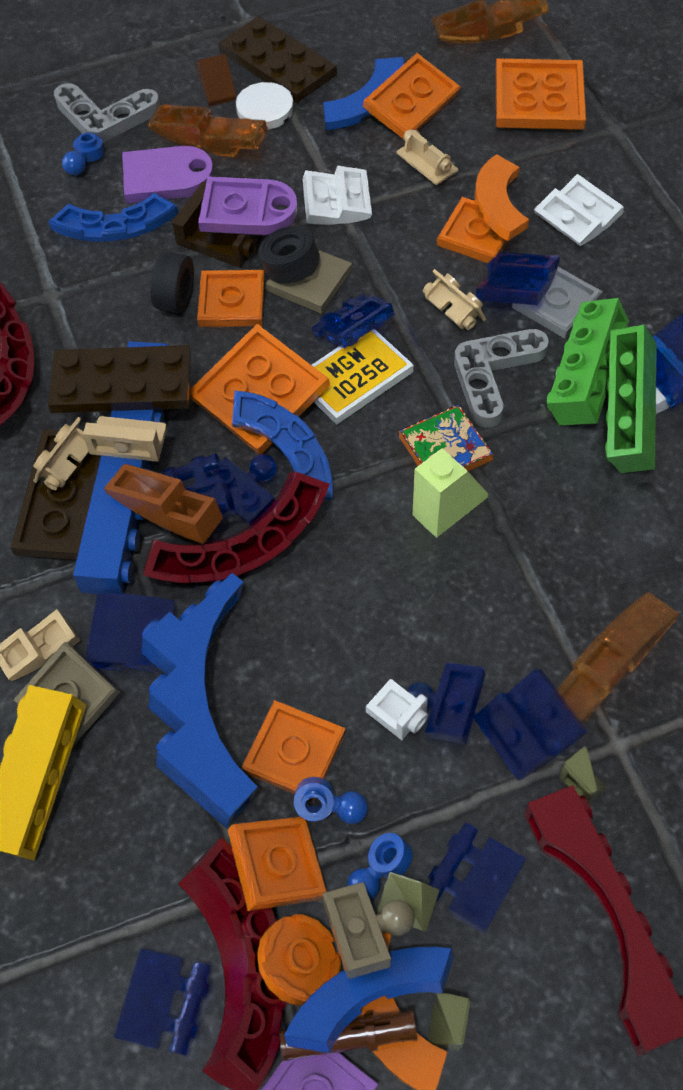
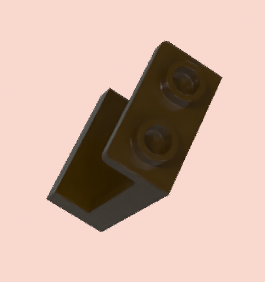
(226, 247)

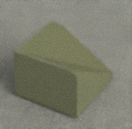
(579, 772)
(413, 892)
(449, 1021)

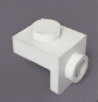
(398, 709)

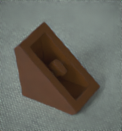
(216, 79)

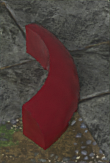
(15, 357)
(247, 548)
(251, 1010)

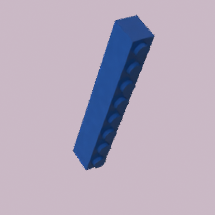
(110, 527)

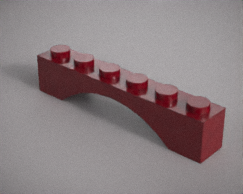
(648, 1000)

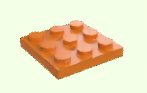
(540, 94)
(260, 367)

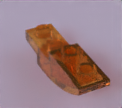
(483, 23)
(199, 129)
(615, 653)

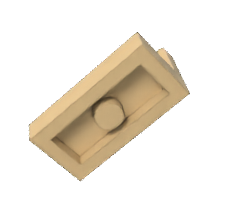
(125, 438)

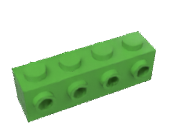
(584, 368)
(631, 399)

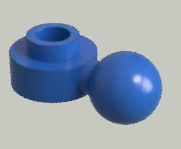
(86, 149)
(349, 807)
(380, 859)

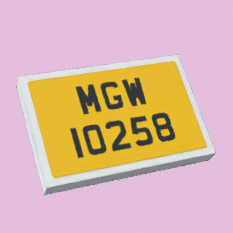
(359, 375)

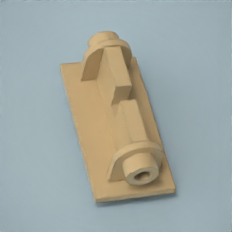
(425, 158)
(464, 307)
(54, 464)

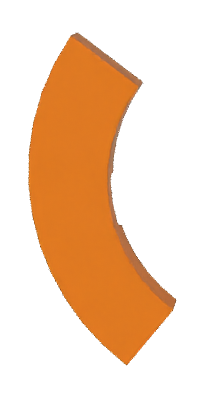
(493, 199)
(412, 1062)

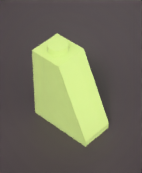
(444, 492)

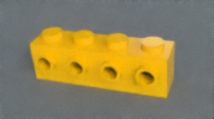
(35, 766)

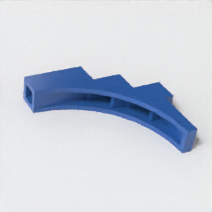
(195, 754)

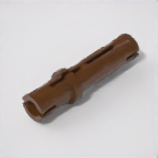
(363, 1033)

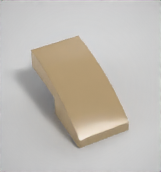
(30, 650)

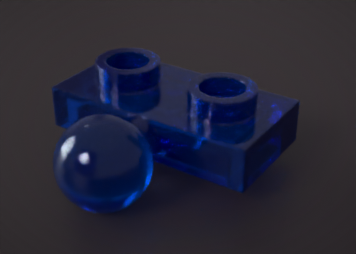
(246, 495)
(453, 702)

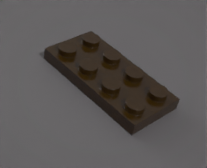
(278, 58)
(120, 379)
(51, 519)

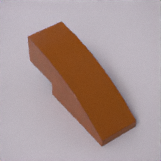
(165, 502)

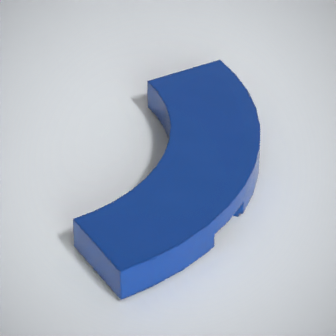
(349, 110)
(96, 227)
(286, 432)
(341, 999)

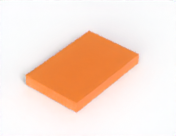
(411, 96)

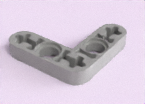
(138, 105)
(486, 361)

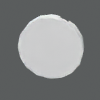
(265, 102)

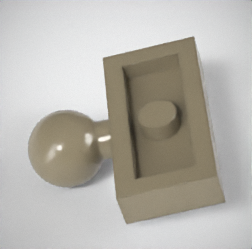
(360, 930)

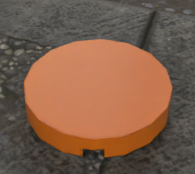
(297, 958)

